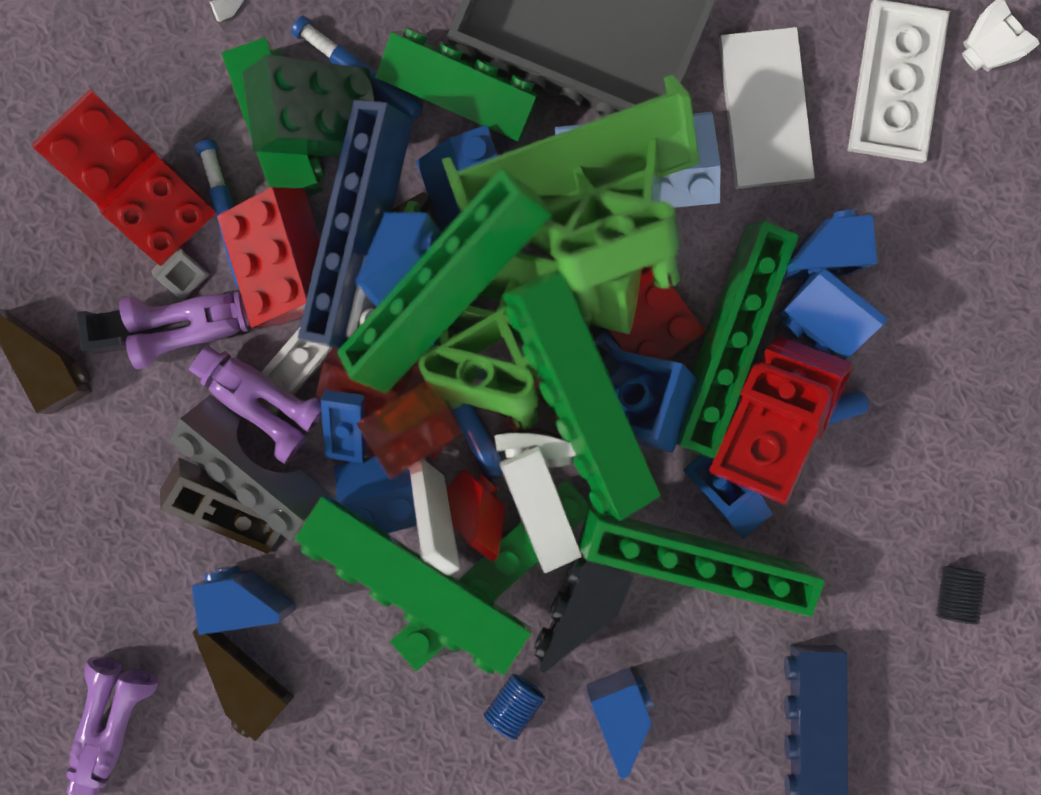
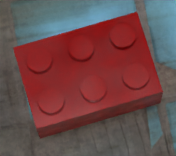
(272, 253)

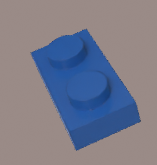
(339, 420)

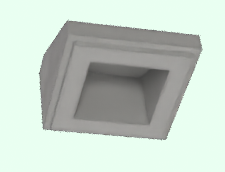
(180, 274)

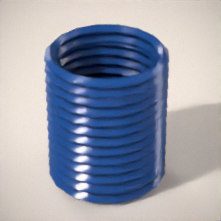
(514, 707)

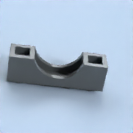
(210, 439)

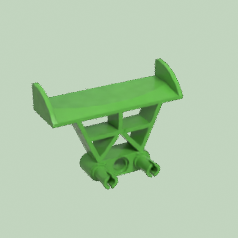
(603, 191)
(509, 386)

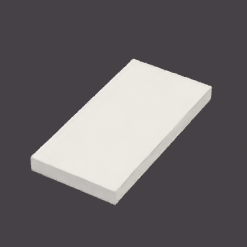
(898, 81)
(766, 108)

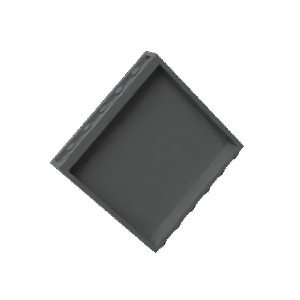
(584, 49)

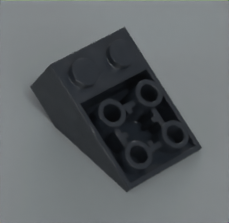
(586, 606)

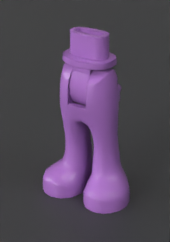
(210, 317)
(239, 388)
(95, 747)

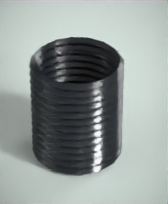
(960, 595)

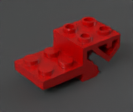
(124, 177)
(660, 322)
(780, 418)

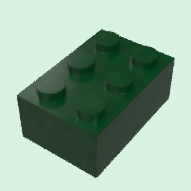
(302, 104)

